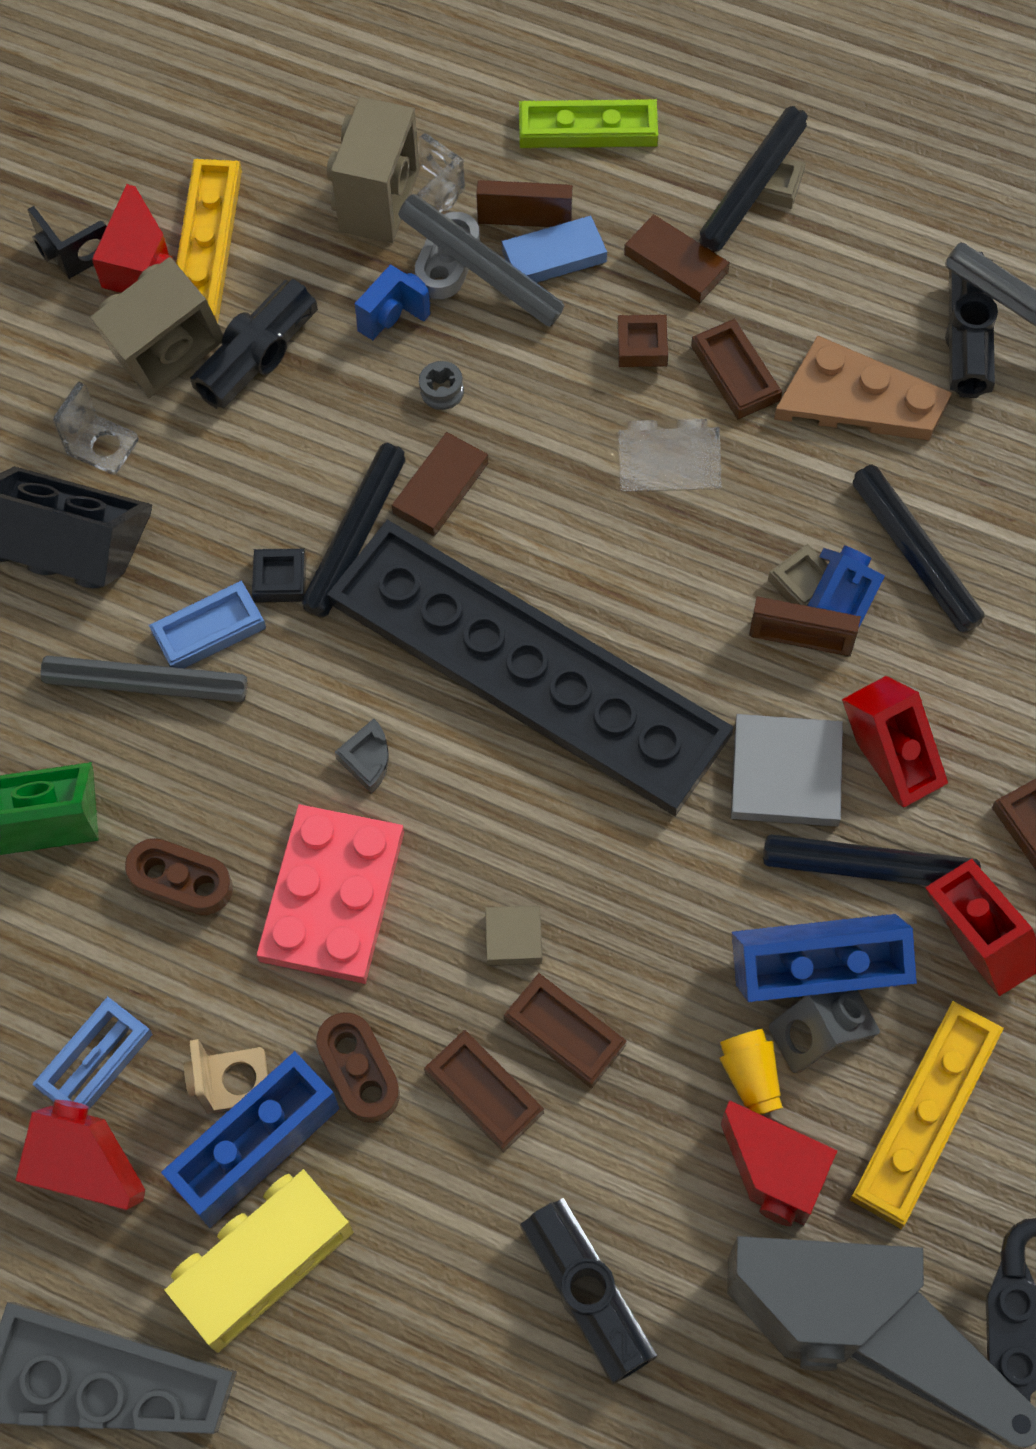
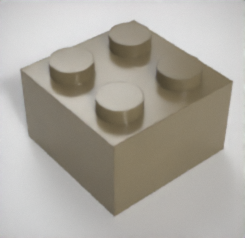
(374, 168)
(158, 326)

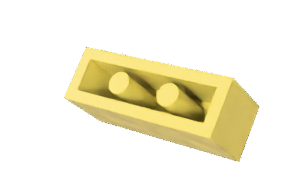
(258, 1259)

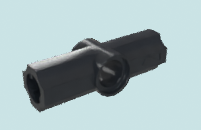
(970, 338)
(254, 343)
(605, 1324)

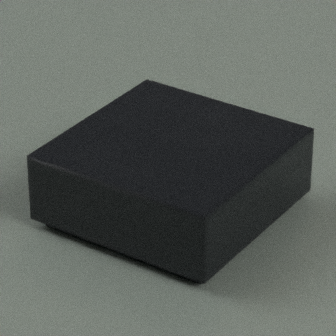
(278, 575)

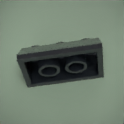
(68, 527)

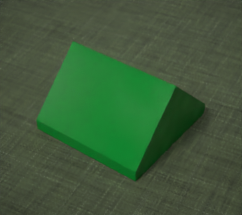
(47, 808)

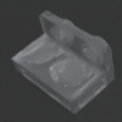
(669, 457)

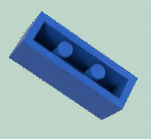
(824, 957)
(251, 1139)

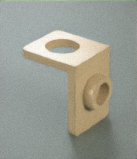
(206, 1075)

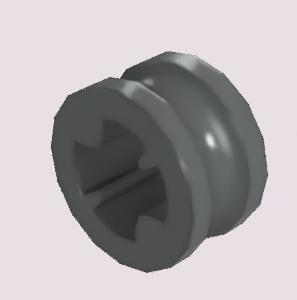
(442, 397)

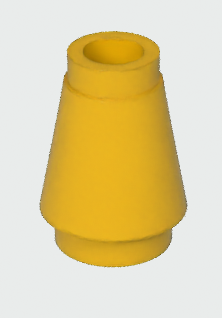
(753, 1070)

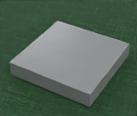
(787, 770)

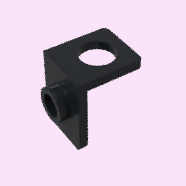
(64, 252)

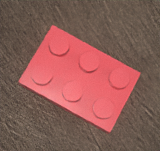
(331, 894)

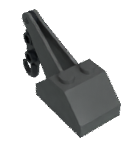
(866, 1305)

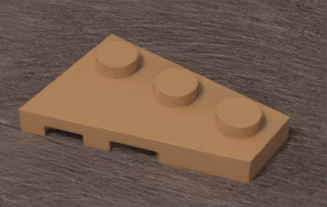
(860, 391)

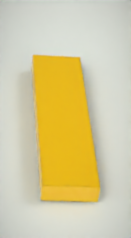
(209, 226)
(926, 1115)

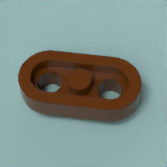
(182, 876)
(359, 1069)

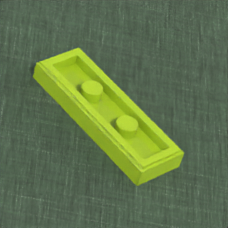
(588, 123)

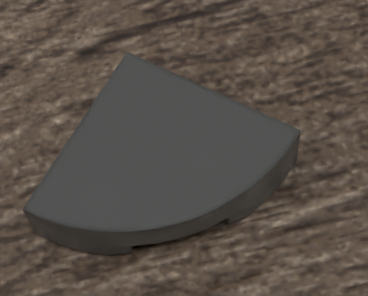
(366, 755)

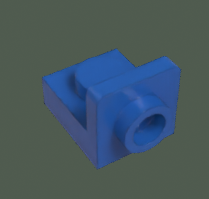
(387, 297)
(847, 583)

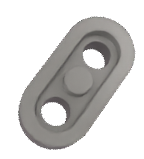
(436, 263)

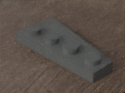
(98, 1379)

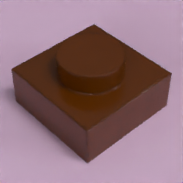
(642, 341)

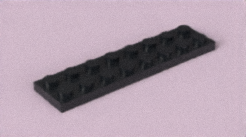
(531, 667)

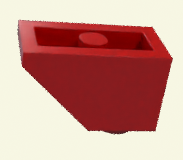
(129, 243)
(896, 738)
(986, 926)
(78, 1157)
(776, 1164)

